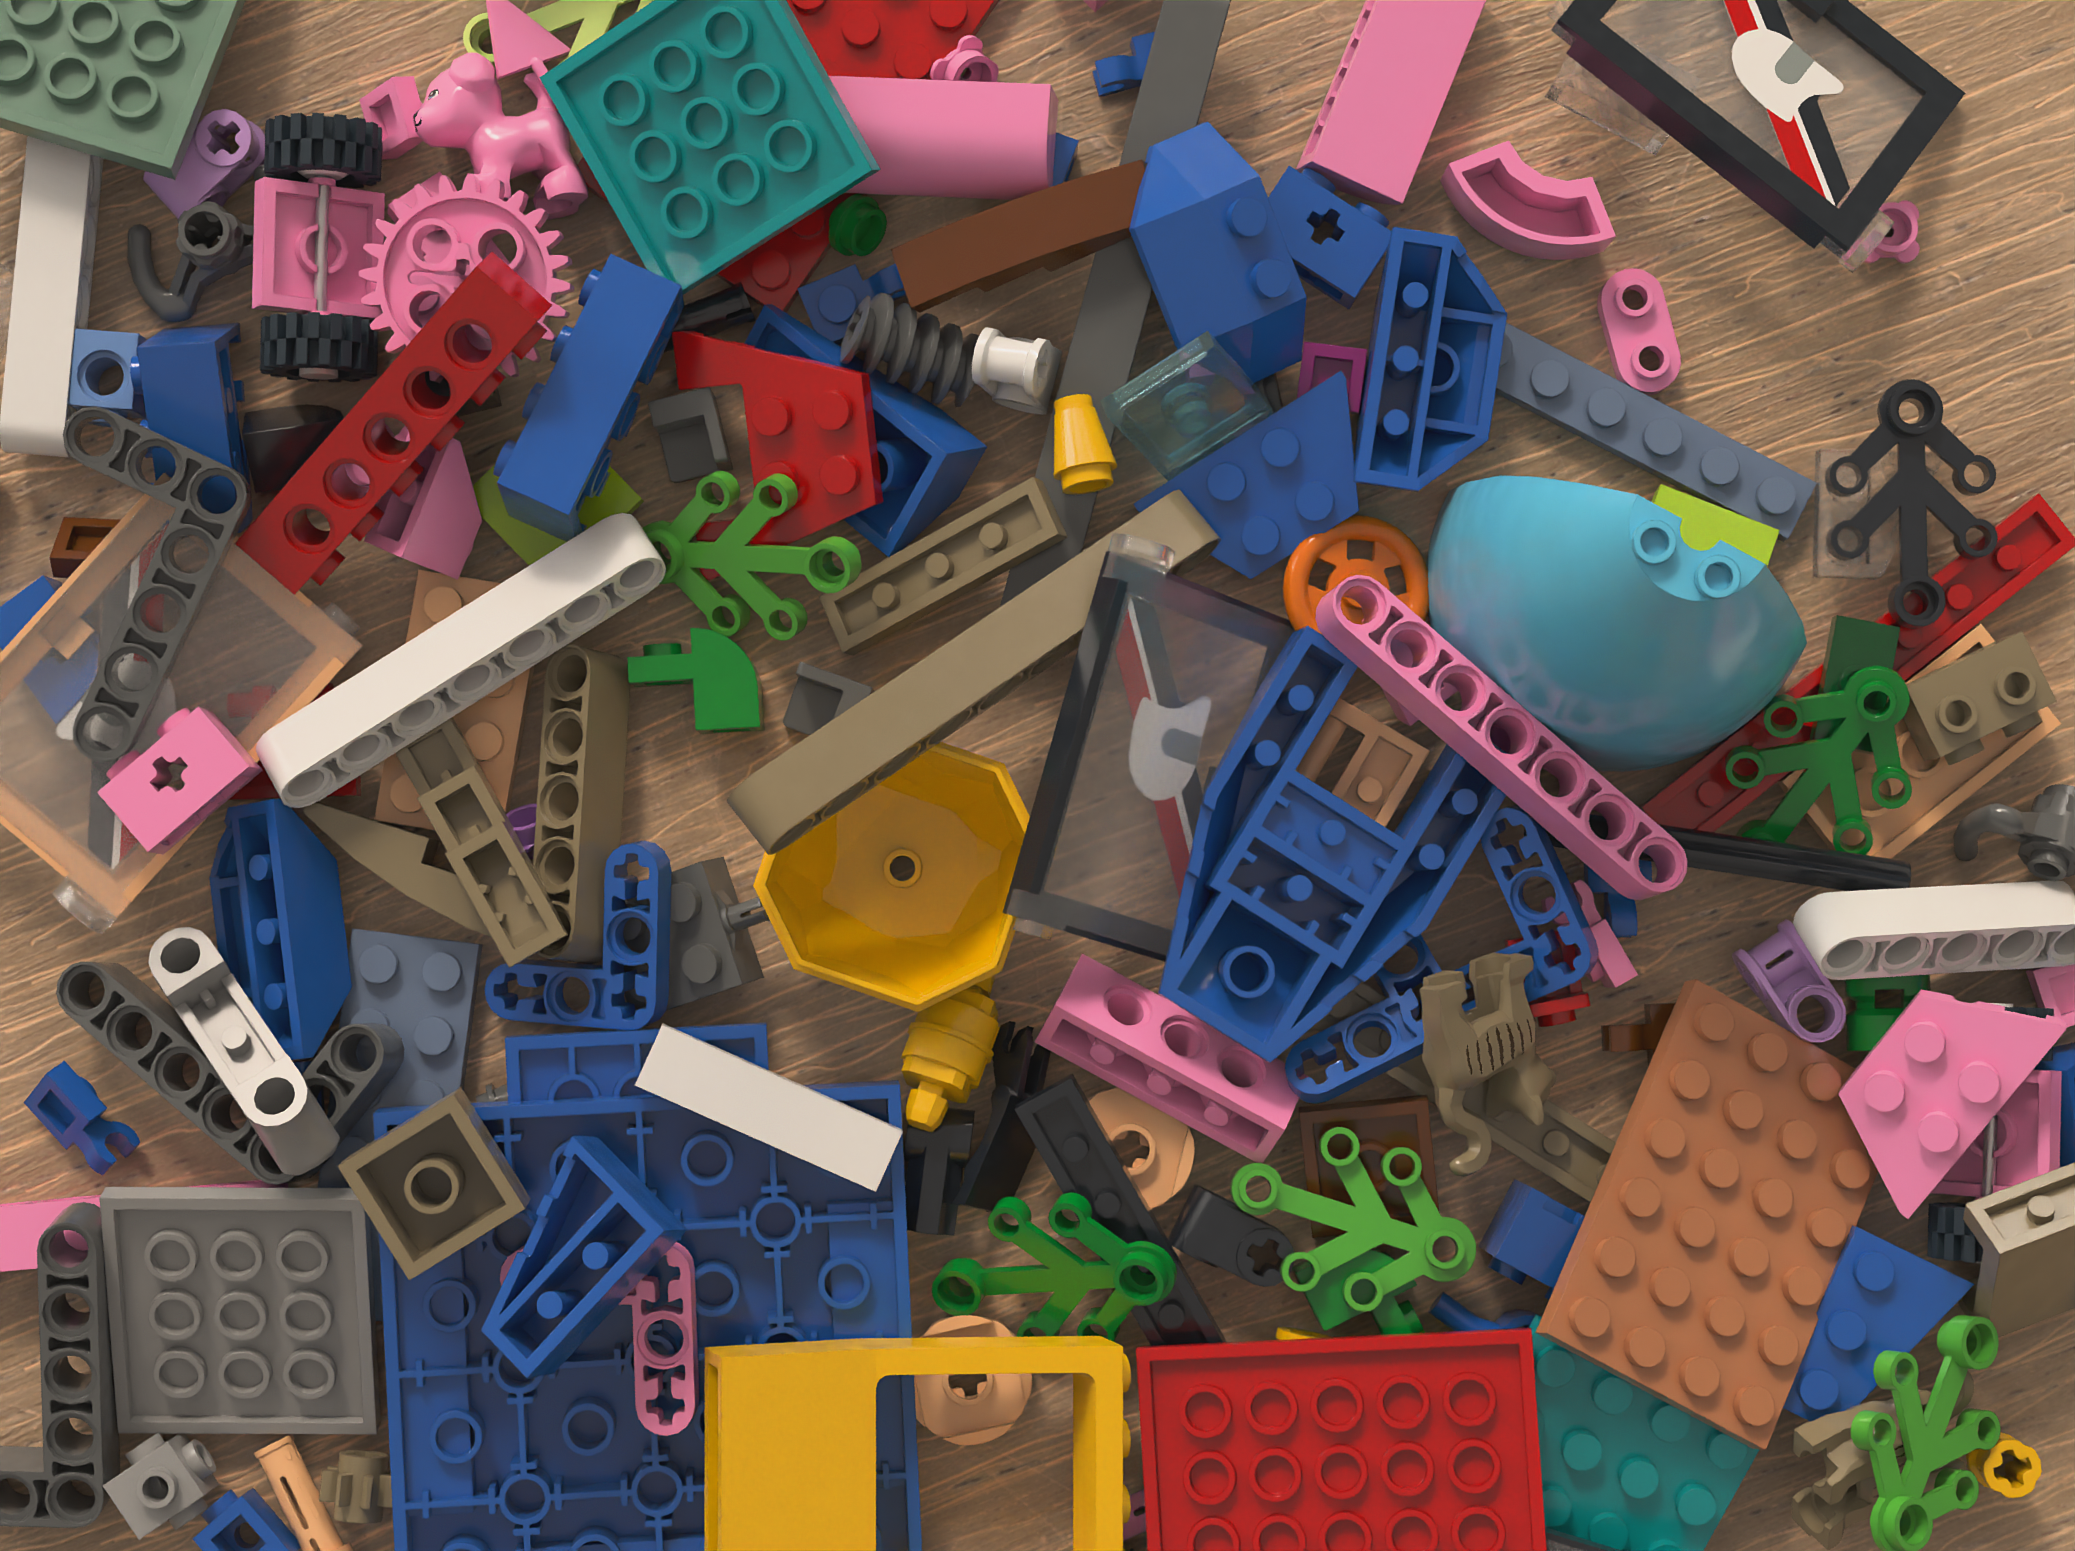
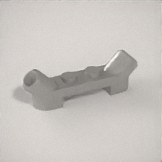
(242, 1050)

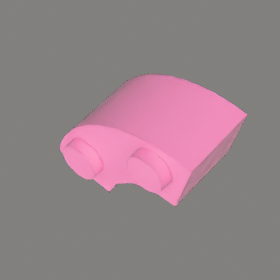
(1525, 209)

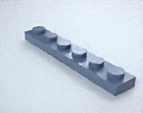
(1649, 433)

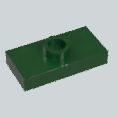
(1851, 647)

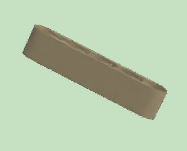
(580, 791)

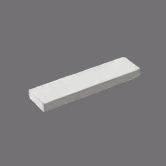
(769, 1107)

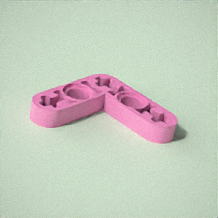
(649, 1387)

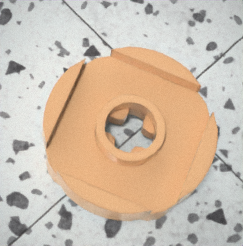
(1167, 1139)
(977, 1417)

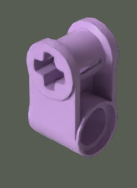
(208, 167)
(1789, 982)

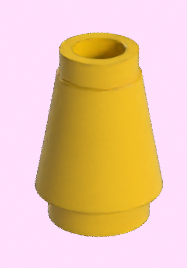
(1081, 447)

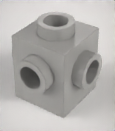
(163, 1483)

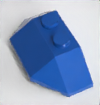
(1218, 252)
(1427, 363)
(281, 922)

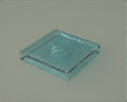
(1187, 406)

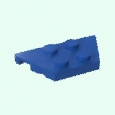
(1276, 480)

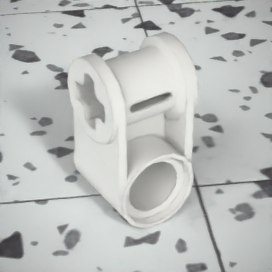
(1016, 370)

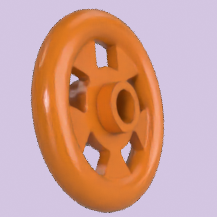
(1389, 550)

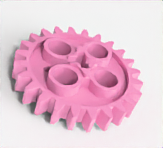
(471, 223)

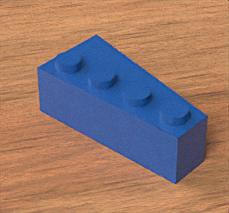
(587, 396)

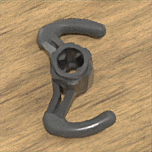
(196, 234)
(2044, 832)

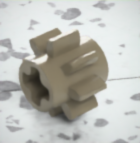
(358, 1486)

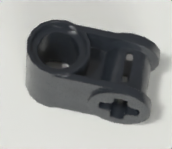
(1221, 1234)

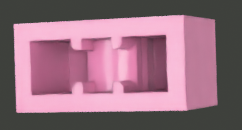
(214, 773)

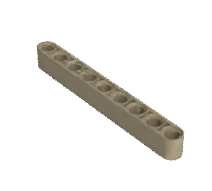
(948, 686)

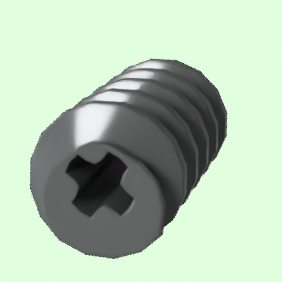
(912, 347)

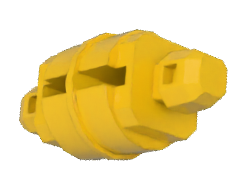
(948, 1053)

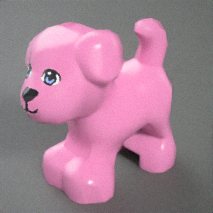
(467, 113)

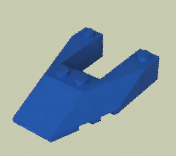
(1292, 886)

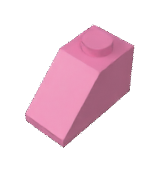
(435, 516)

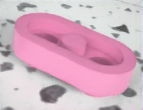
(1634, 331)

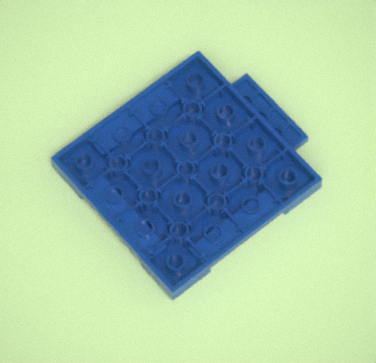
(776, 1260)

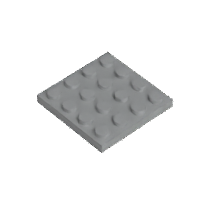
(241, 1310)

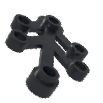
(1912, 492)

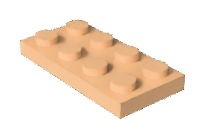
(489, 726)
(1934, 783)

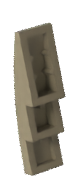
(481, 843)
(401, 860)

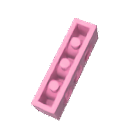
(1169, 1059)

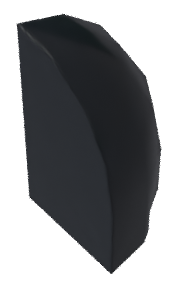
(283, 440)

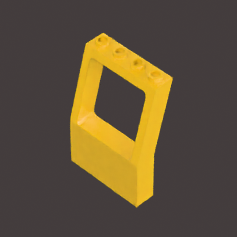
(798, 1433)

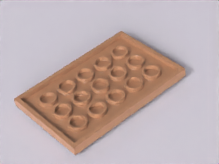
(1716, 1219)

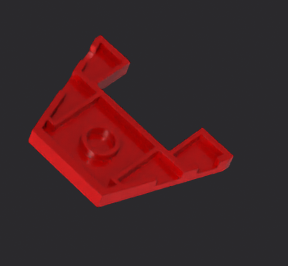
(800, 423)

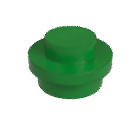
(857, 226)

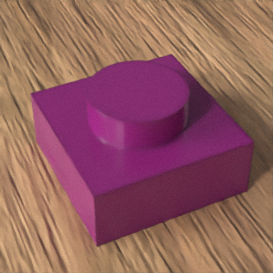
(1326, 360)

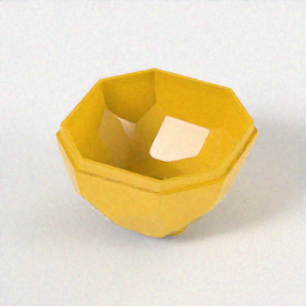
(914, 937)

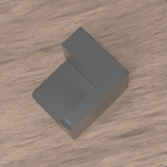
(691, 434)
(821, 698)

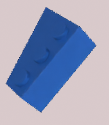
(193, 402)

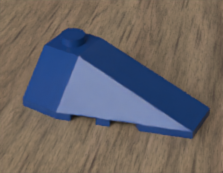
(919, 446)

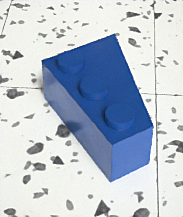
(1531, 1236)
(581, 1260)
(1871, 1305)

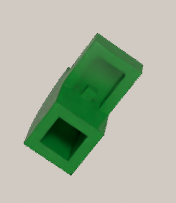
(722, 676)
(1331, 1309)

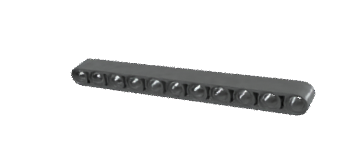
(1118, 283)

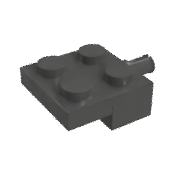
(707, 935)

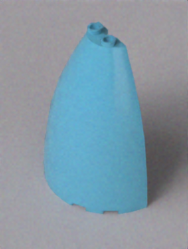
(1608, 618)

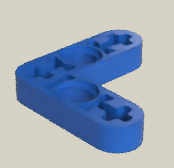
(1546, 975)
(607, 981)
(1393, 1015)

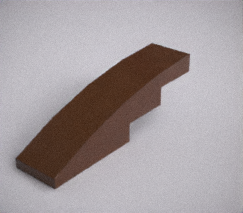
(1020, 237)

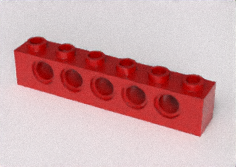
(283, 536)

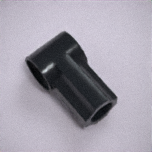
(936, 1172)

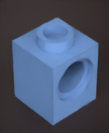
(92, 355)

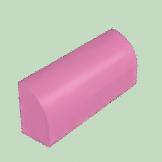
(1389, 95)
(954, 136)

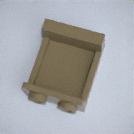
(2026, 1252)

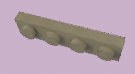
(944, 566)

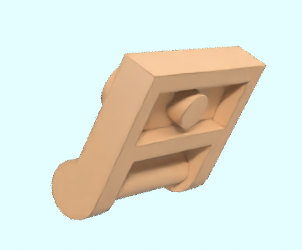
(1377, 770)

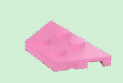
(1939, 1085)

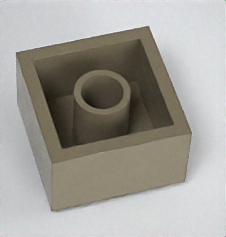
(434, 1183)

